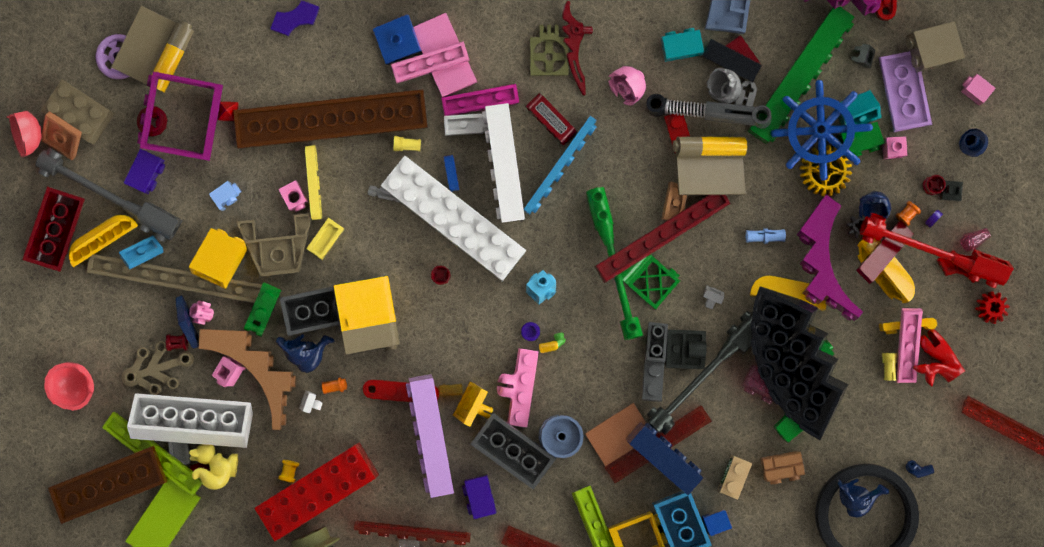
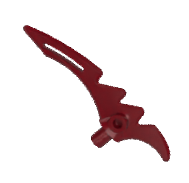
(575, 31)

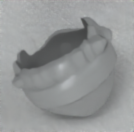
(724, 85)

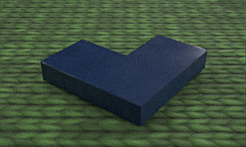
(185, 322)

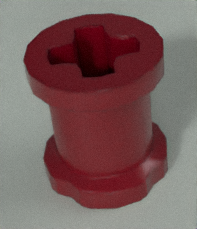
(176, 342)

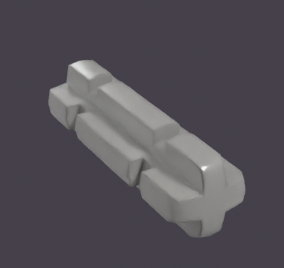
(381, 193)

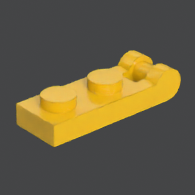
(892, 327)

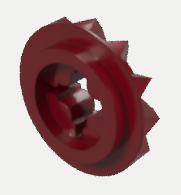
(161, 122)

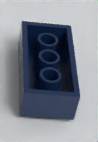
(669, 462)

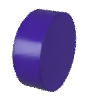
(933, 218)
(530, 331)

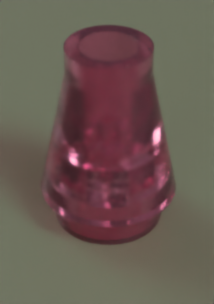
(974, 239)

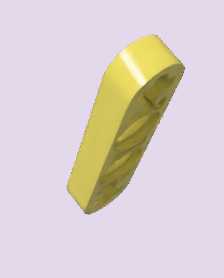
(313, 182)

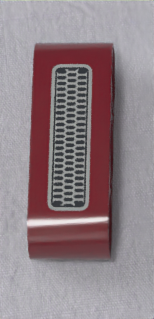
(551, 118)

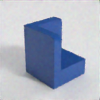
(716, 522)

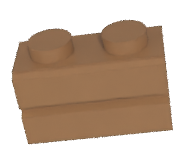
(782, 466)

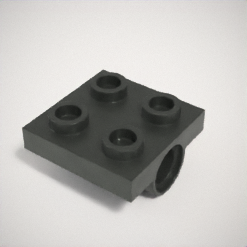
(686, 349)

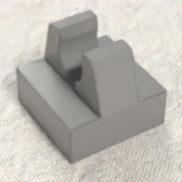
(713, 296)

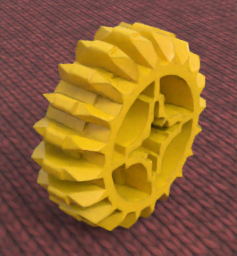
(835, 171)

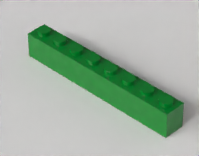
(804, 70)

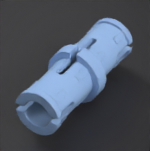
(765, 235)

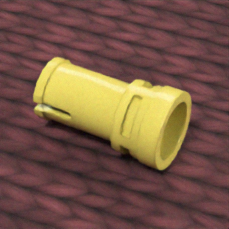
(401, 144)
(889, 361)

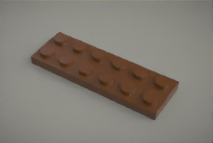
(107, 484)

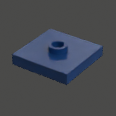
(397, 39)

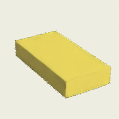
(325, 238)

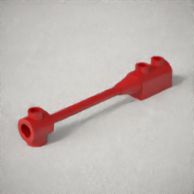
(978, 265)

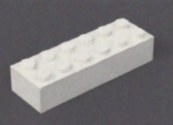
(504, 161)
(190, 420)

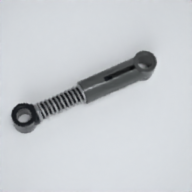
(711, 111)

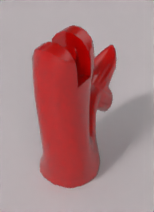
(948, 368)

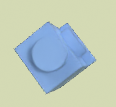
(225, 195)

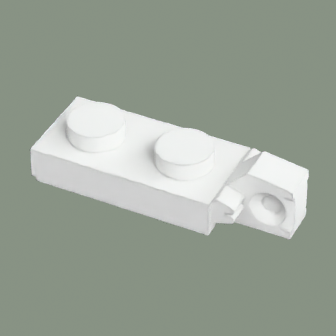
(464, 124)

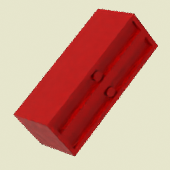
(317, 491)

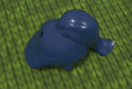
(876, 203)
(304, 354)
(857, 498)

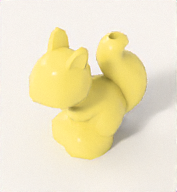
(220, 468)

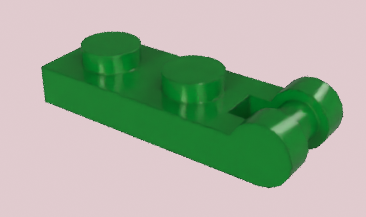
(262, 309)

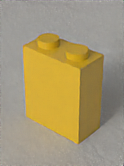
(218, 257)

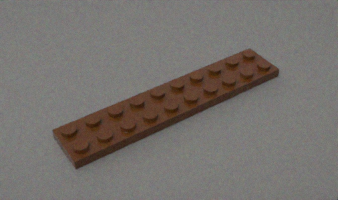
(330, 119)

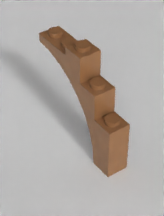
(274, 383)

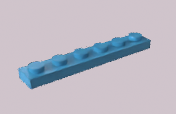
(566, 159)

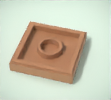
(60, 135)

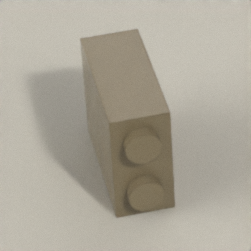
(935, 47)

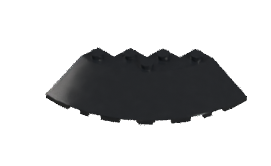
(792, 360)

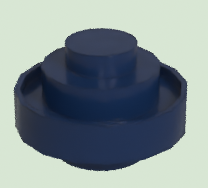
(973, 142)

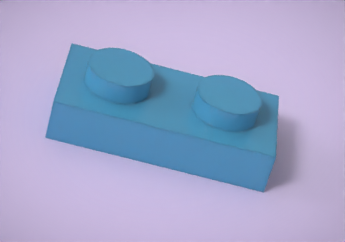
(141, 252)

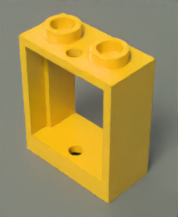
(654, 521)

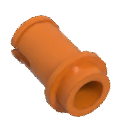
(335, 385)

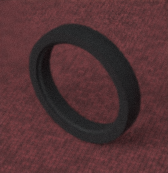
(830, 488)

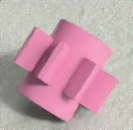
(201, 312)

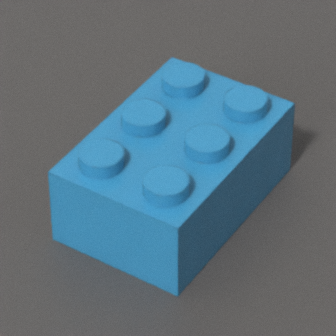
(681, 521)

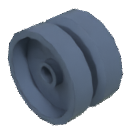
(552, 428)

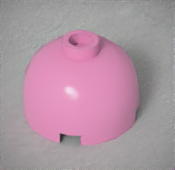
(629, 84)

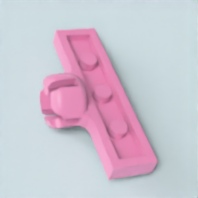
(520, 387)

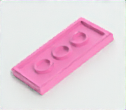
(436, 35)

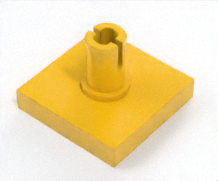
(472, 404)

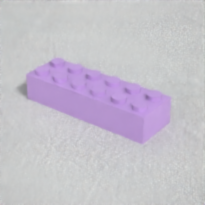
(431, 436)

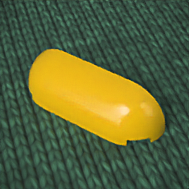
(100, 237)
(893, 279)
(785, 286)

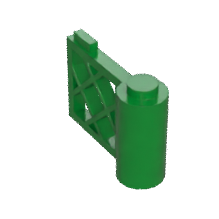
(631, 274)

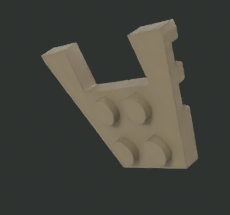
(277, 254)

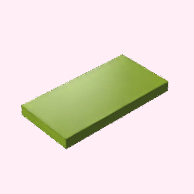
(163, 517)

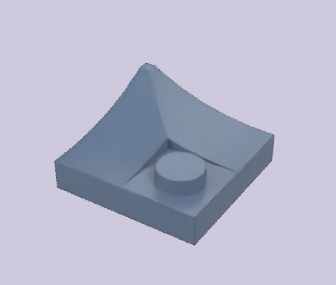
(728, 16)

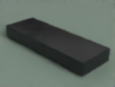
(732, 60)

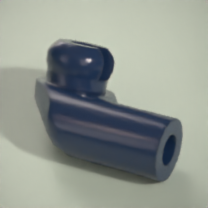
(918, 471)

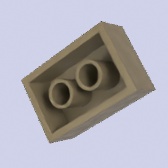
(79, 111)

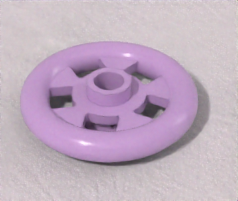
(101, 58)

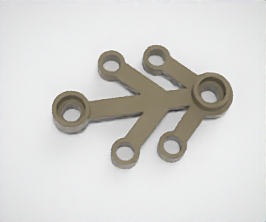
(154, 369)

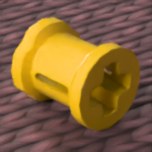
(288, 471)

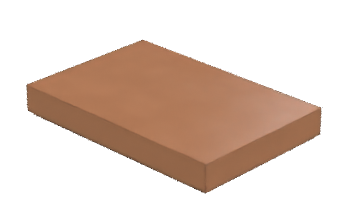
(611, 435)

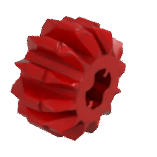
(999, 308)

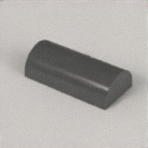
(310, 311)
(513, 451)

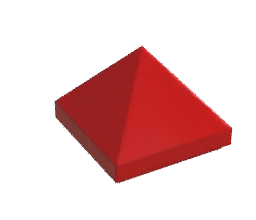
(226, 111)

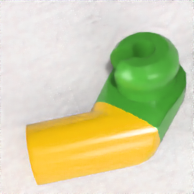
(553, 345)

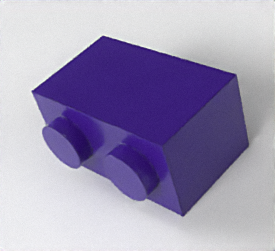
(145, 171)
(479, 496)

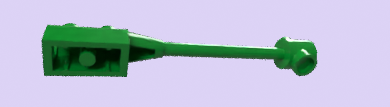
(604, 224)

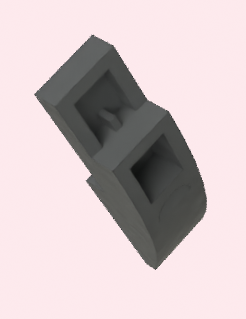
(654, 362)

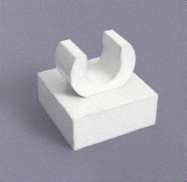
(309, 402)

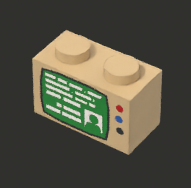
(734, 477)

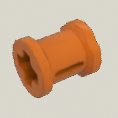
(908, 213)

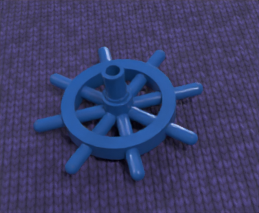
(821, 130)

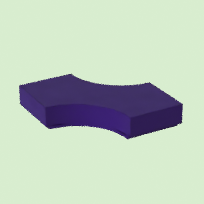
(287, 21)

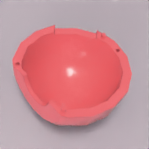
(25, 132)
(69, 386)

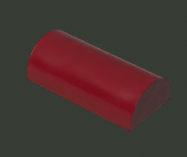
(53, 229)

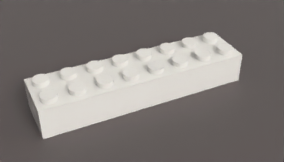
(453, 218)

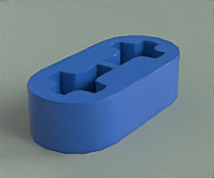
(451, 173)

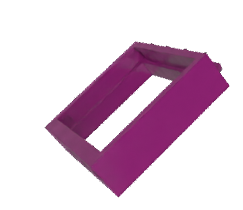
(149, 101)

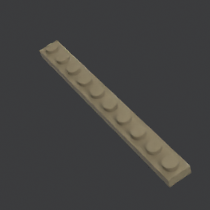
(171, 278)

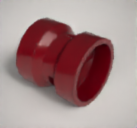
(937, 185)
(438, 275)

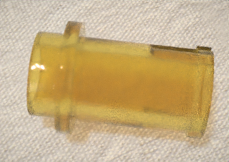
(450, 390)

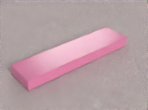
(430, 62)
(908, 345)

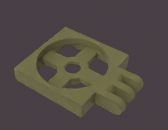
(548, 37)

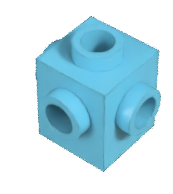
(541, 287)

